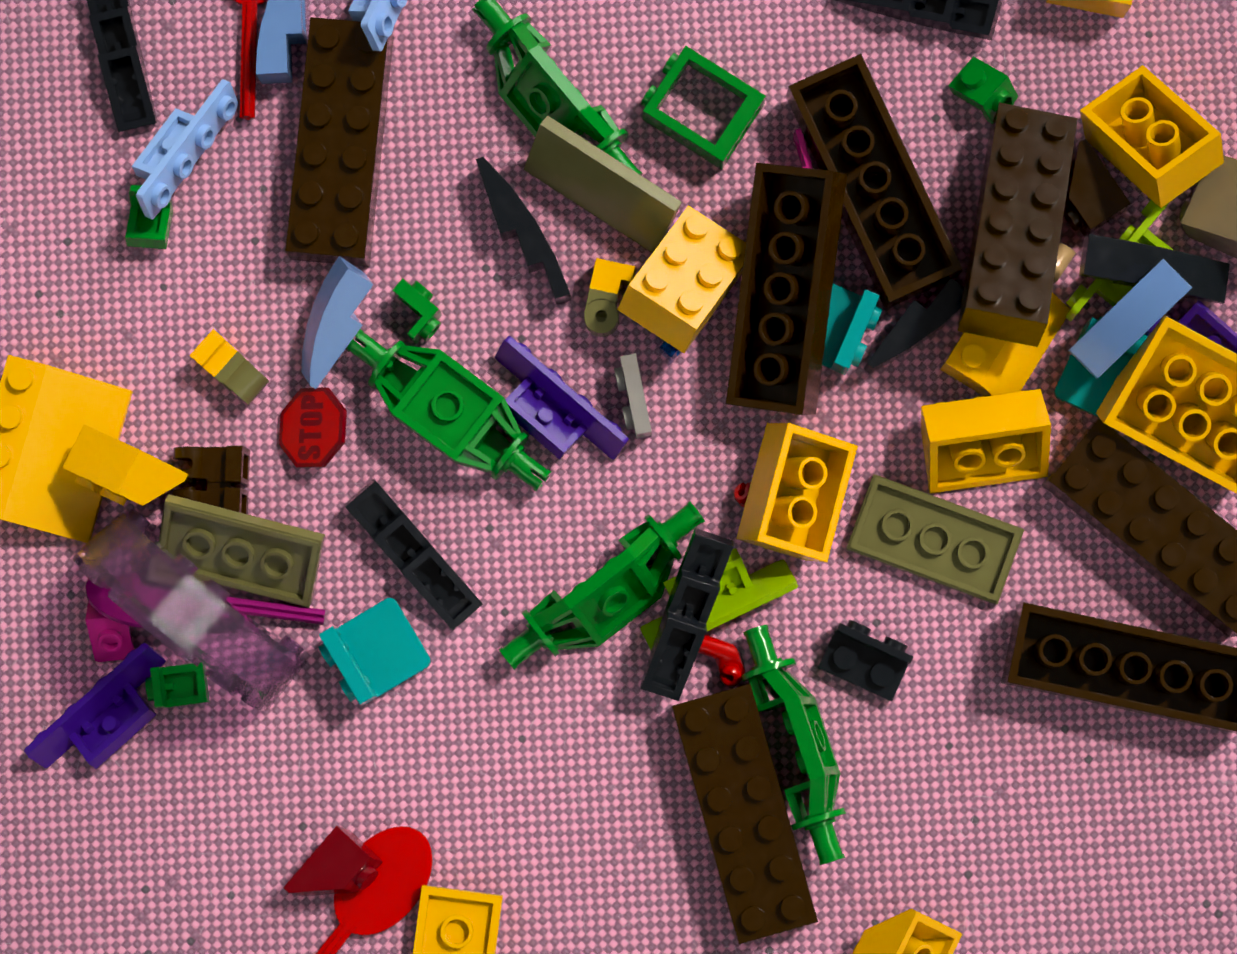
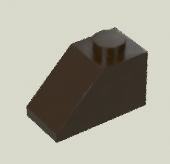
(1091, 192)

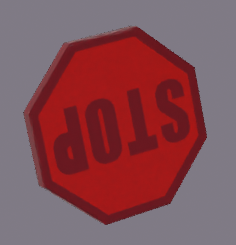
(312, 427)

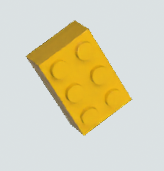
(1152, 136)
(684, 279)
(797, 492)

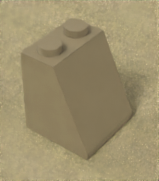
(1212, 210)

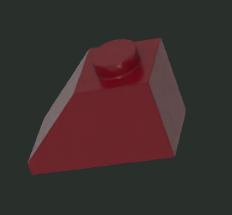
(336, 867)

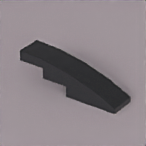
(962, 17)
(122, 63)
(516, 221)
(1130, 261)
(918, 325)
(413, 554)
(686, 614)

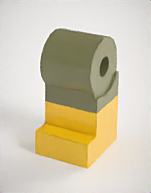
(600, 310)
(229, 367)

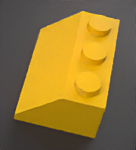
(999, 365)
(985, 440)

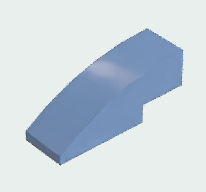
(280, 27)
(333, 319)
(1130, 319)

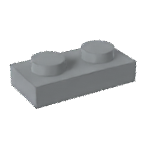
(629, 379)

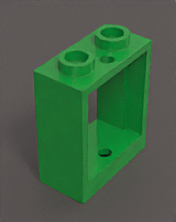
(736, 129)

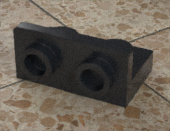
(865, 660)

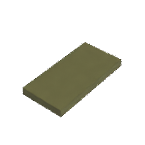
(601, 184)
(935, 539)
(243, 550)

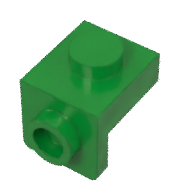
(983, 87)
(145, 231)
(418, 300)
(177, 685)

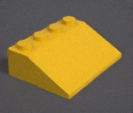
(1180, 401)
(38, 427)

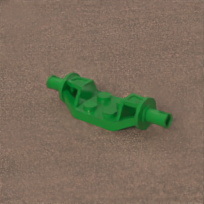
(539, 87)
(449, 408)
(610, 595)
(815, 751)

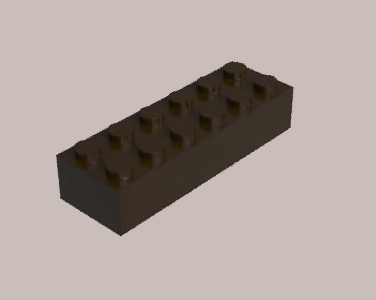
(338, 145)
(883, 193)
(1018, 225)
(786, 288)
(1152, 521)
(1123, 667)
(744, 814)

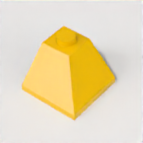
(908, 934)

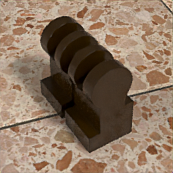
(222, 470)

